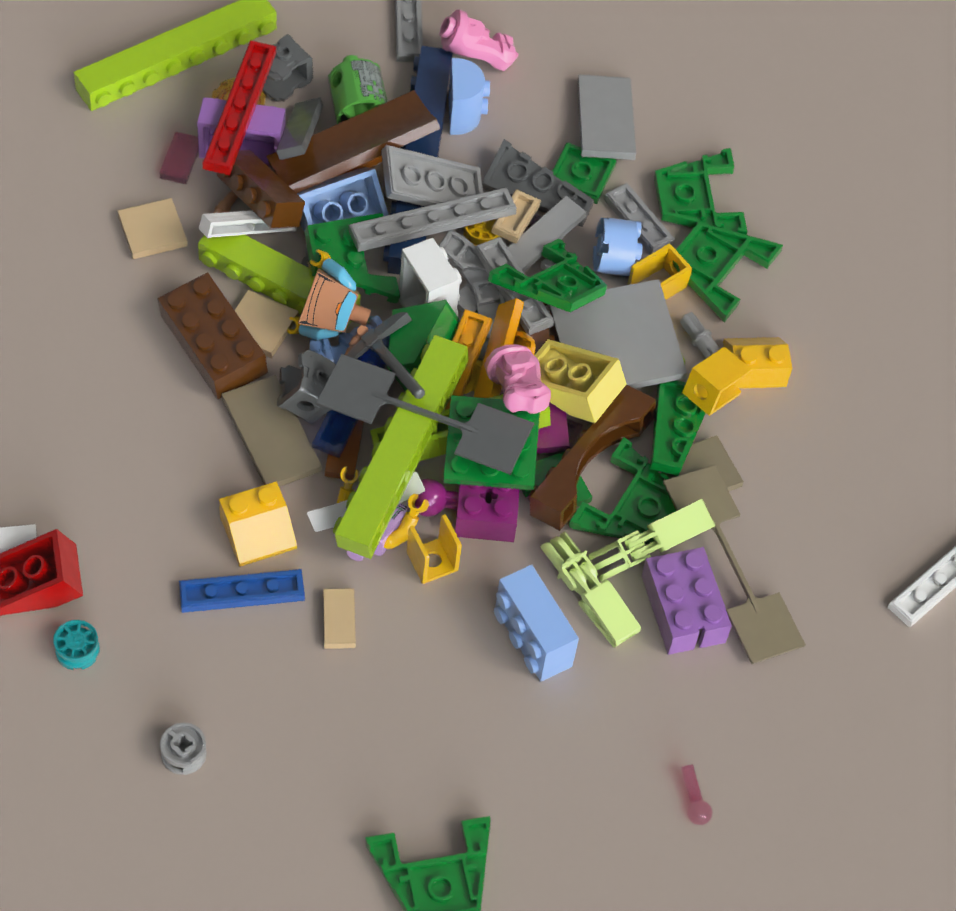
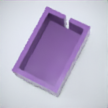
(262, 133)
(686, 600)

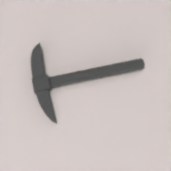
(373, 341)

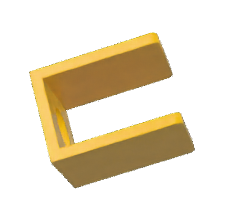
(663, 259)
(713, 380)
(446, 547)

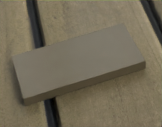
(271, 433)

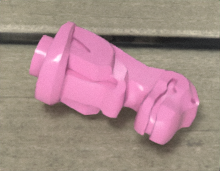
(471, 39)
(520, 378)

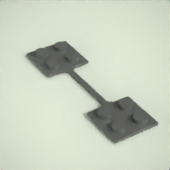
(487, 438)

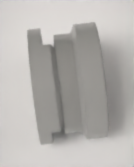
(183, 747)

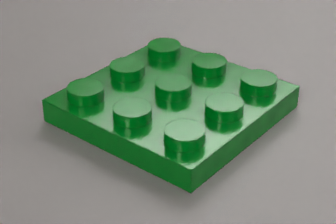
(467, 472)

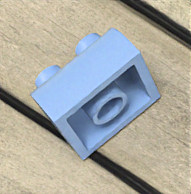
(466, 96)

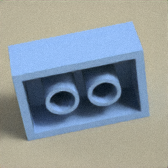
(535, 623)

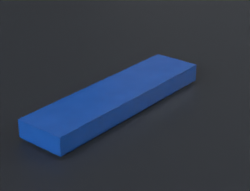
(241, 590)

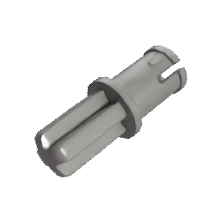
(699, 335)

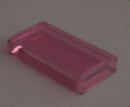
(180, 158)

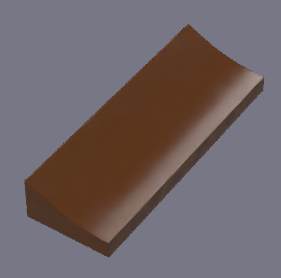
(356, 142)

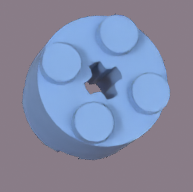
(616, 246)

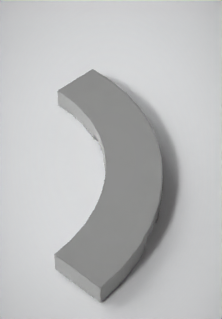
(463, 257)

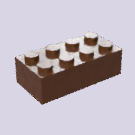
(212, 335)

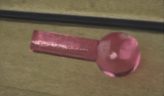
(698, 811)

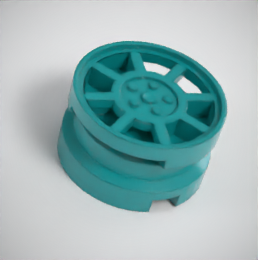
(76, 645)

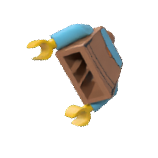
(329, 302)

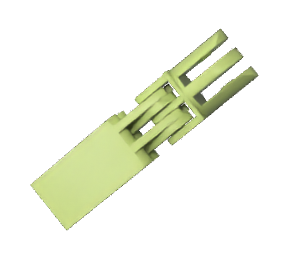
(666, 534)
(600, 601)

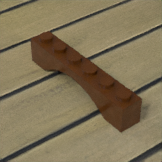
(626, 417)

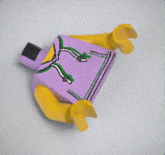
(398, 527)

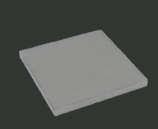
(630, 326)

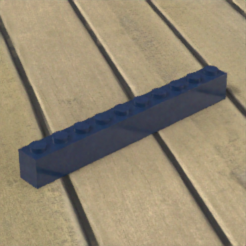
(432, 87)

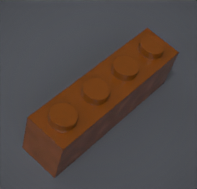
(264, 191)

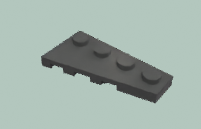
(519, 172)

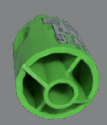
(355, 87)

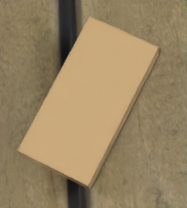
(514, 225)
(339, 618)

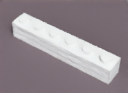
(235, 224)

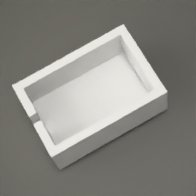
(428, 276)

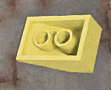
(580, 379)

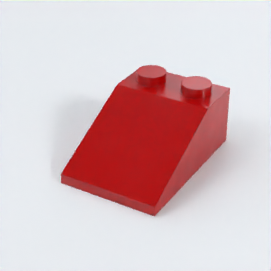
(39, 574)

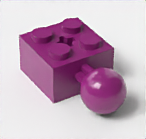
(481, 510)

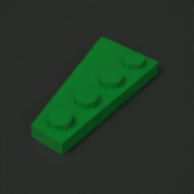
(674, 427)

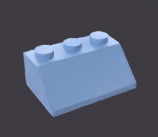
(343, 198)

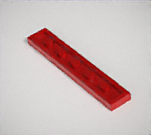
(239, 108)

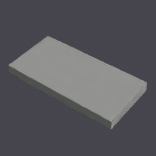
(606, 117)
(426, 178)

